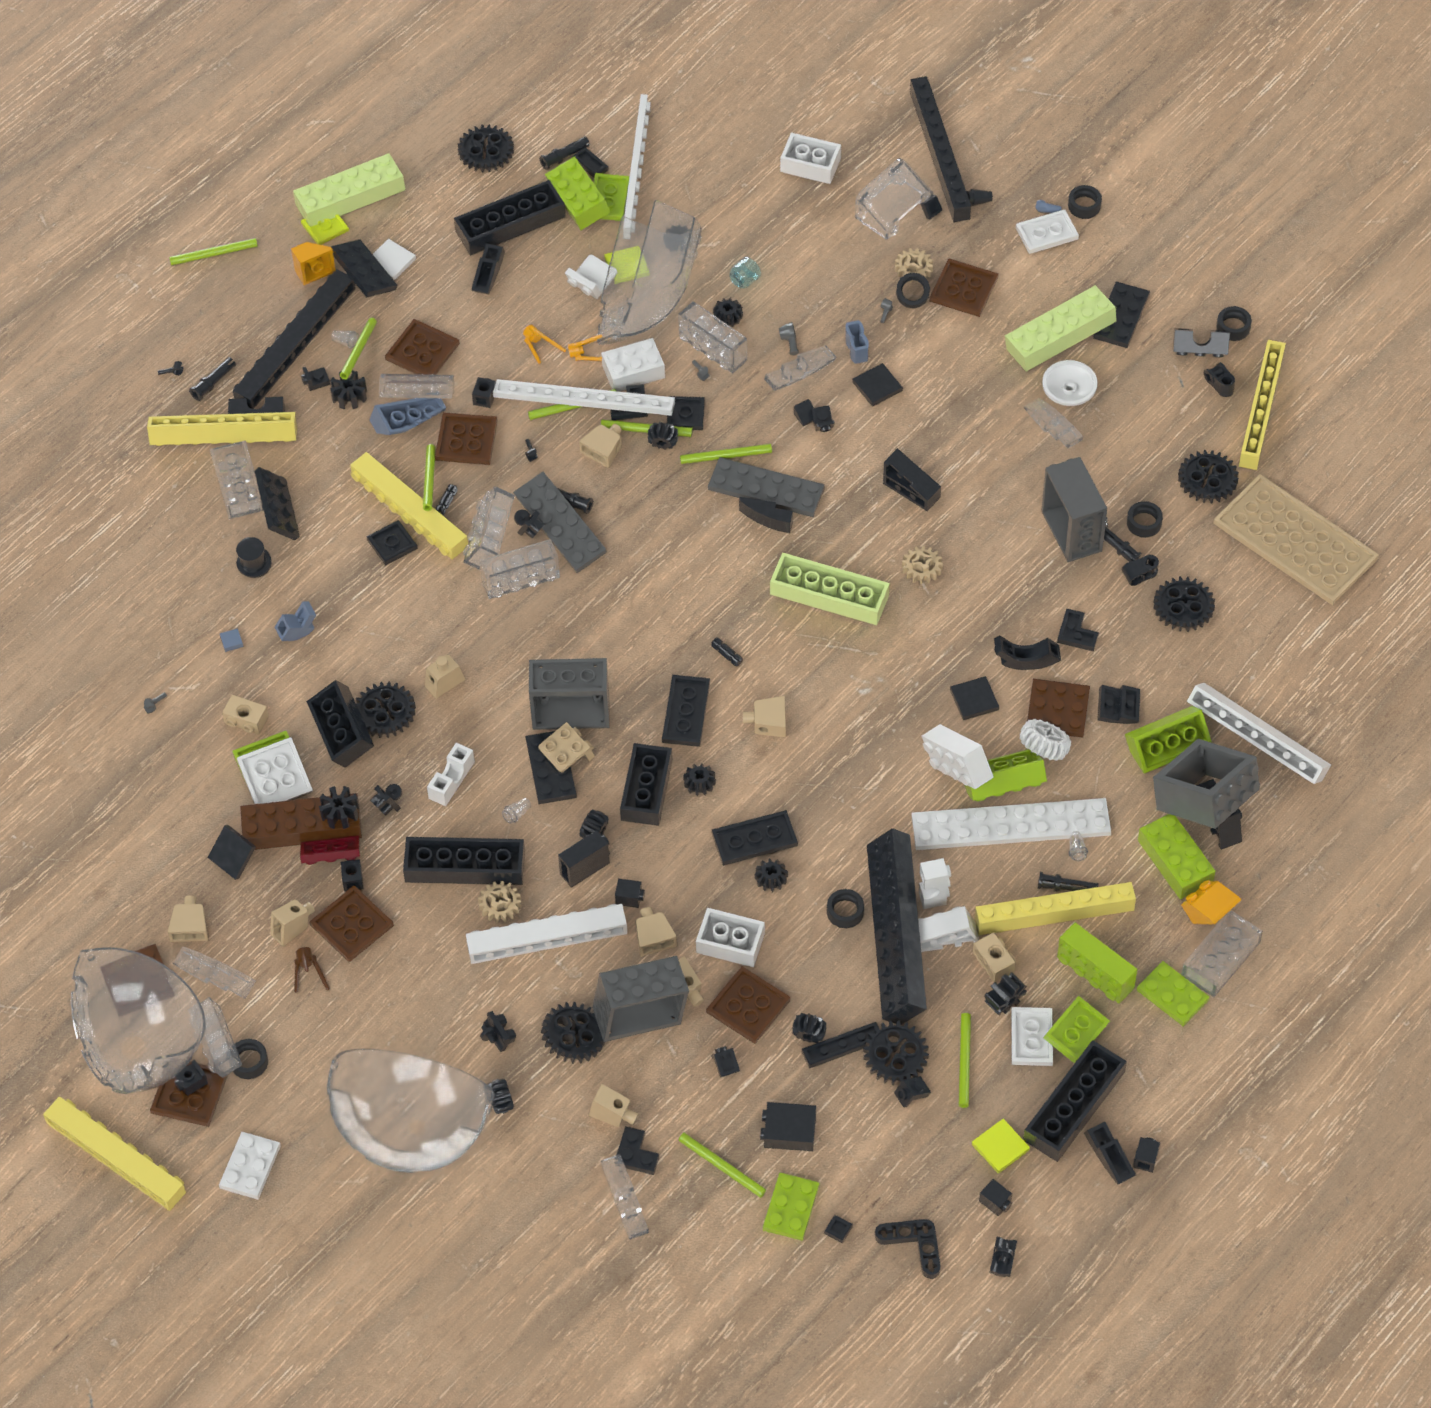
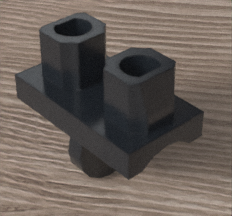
(530, 524)
(386, 799)
(495, 1033)
(1003, 1257)

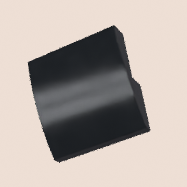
(1118, 704)

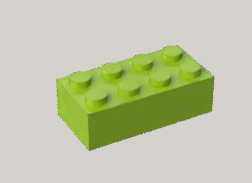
(578, 193)
(1175, 855)
(1096, 963)

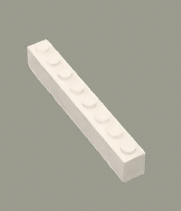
(1259, 733)
(546, 933)

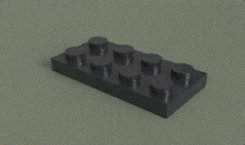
(363, 268)
(1129, 308)
(277, 503)
(686, 710)
(548, 781)
(754, 837)

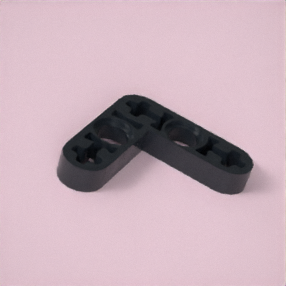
(921, 1238)

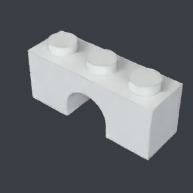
(458, 765)
(934, 884)

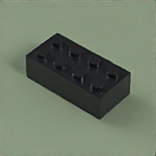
(340, 723)
(646, 784)

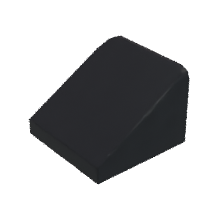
(803, 412)

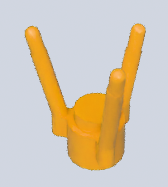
(534, 335)
(576, 349)

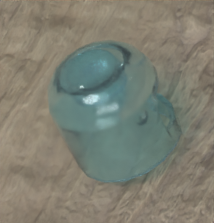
(744, 272)

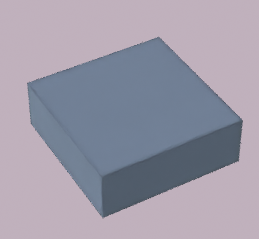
(231, 640)

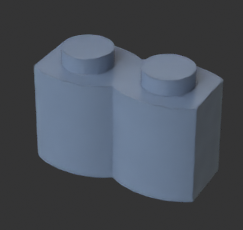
(856, 341)

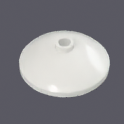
(1069, 376)

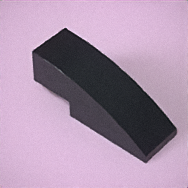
(488, 268)
(767, 514)
(1110, 1153)

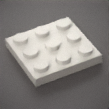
(274, 773)

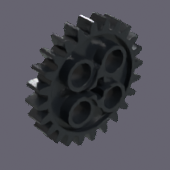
(473, 146)
(1197, 469)
(1184, 604)
(397, 700)
(556, 1034)
(879, 1042)

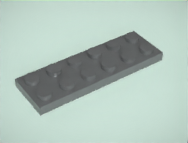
(762, 484)
(560, 522)

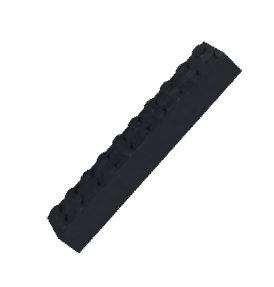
(896, 927)

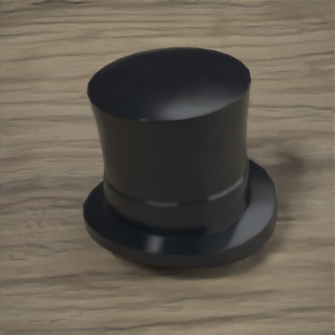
(252, 558)

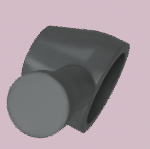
(787, 332)

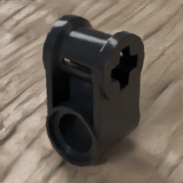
(1220, 380)
(1140, 570)

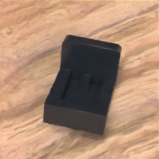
(911, 1090)

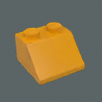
(312, 261)
(1209, 903)

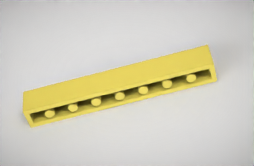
(1262, 405)
(222, 428)
(408, 505)
(1055, 908)
(115, 1153)

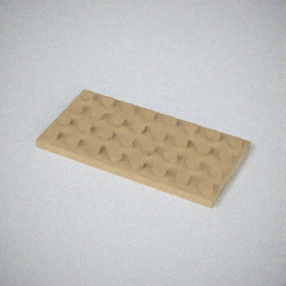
(1296, 539)

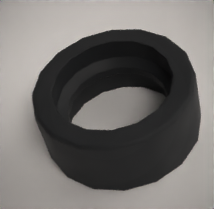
(1084, 191)
(916, 277)
(1237, 313)
(1140, 530)
(847, 895)
(260, 1067)

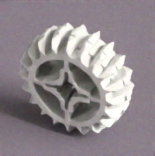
(1045, 739)

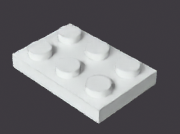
(1047, 231)
(1027, 1035)
(249, 1165)

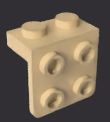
(566, 747)

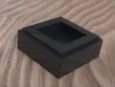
(931, 207)
(838, 1228)

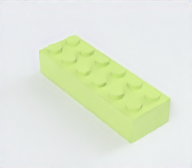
(349, 190)
(1060, 328)
(829, 588)

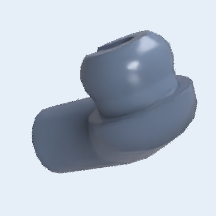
(1043, 207)

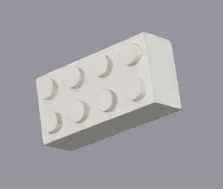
(957, 756)

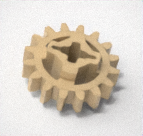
(914, 262)
(920, 564)
(499, 901)

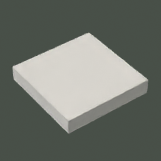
(394, 258)

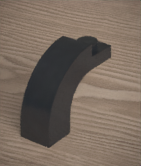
(1027, 656)

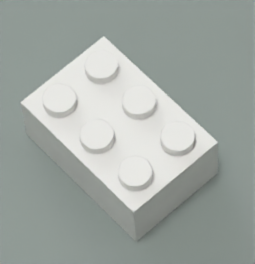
(810, 158)
(633, 364)
(730, 937)

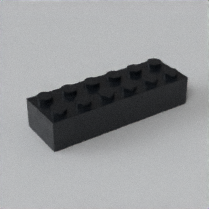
(509, 217)
(464, 860)
(1074, 1101)

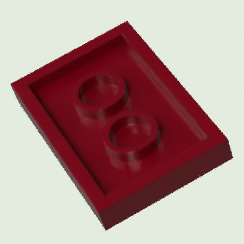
(330, 849)

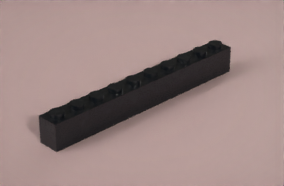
(940, 149)
(294, 338)

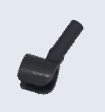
(176, 369)
(531, 453)

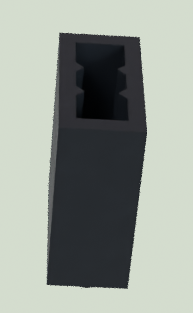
(584, 858)
(789, 1126)

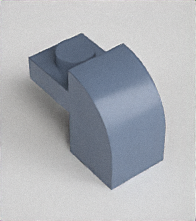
(297, 625)

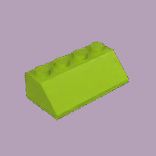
(1167, 738)
(1011, 774)

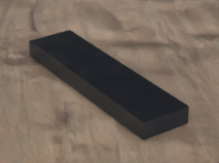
(837, 1046)

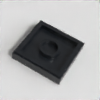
(877, 384)
(688, 412)
(392, 542)
(974, 698)
(231, 852)

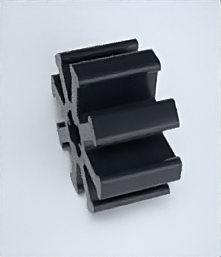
(348, 390)
(339, 807)
(1005, 993)

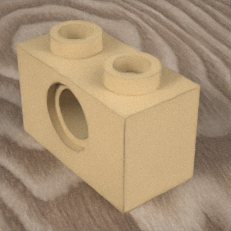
(237, 707)
(995, 967)

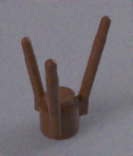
(305, 960)

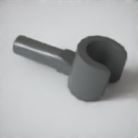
(887, 306)
(703, 371)
(149, 704)

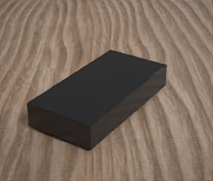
(590, 162)

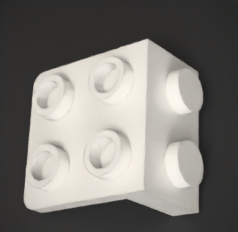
(589, 276)

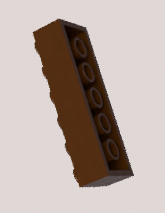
(291, 823)

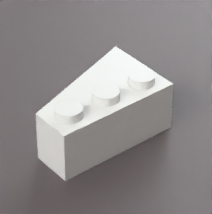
(947, 928)

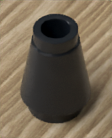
(979, 197)

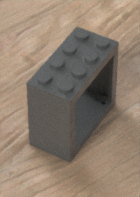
(1074, 509)
(569, 693)
(1180, 796)
(640, 998)

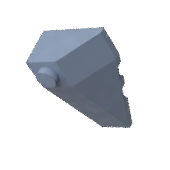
(404, 415)

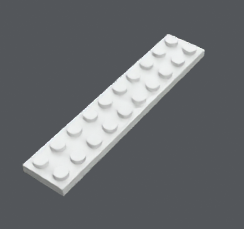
(1010, 824)

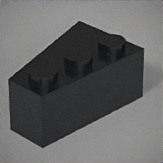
(910, 480)
(1230, 830)

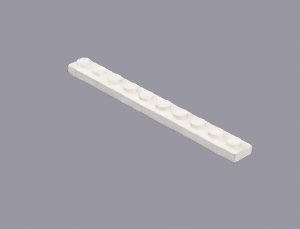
(637, 158)
(584, 397)

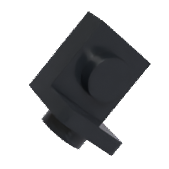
(315, 379)
(822, 418)
(725, 1061)

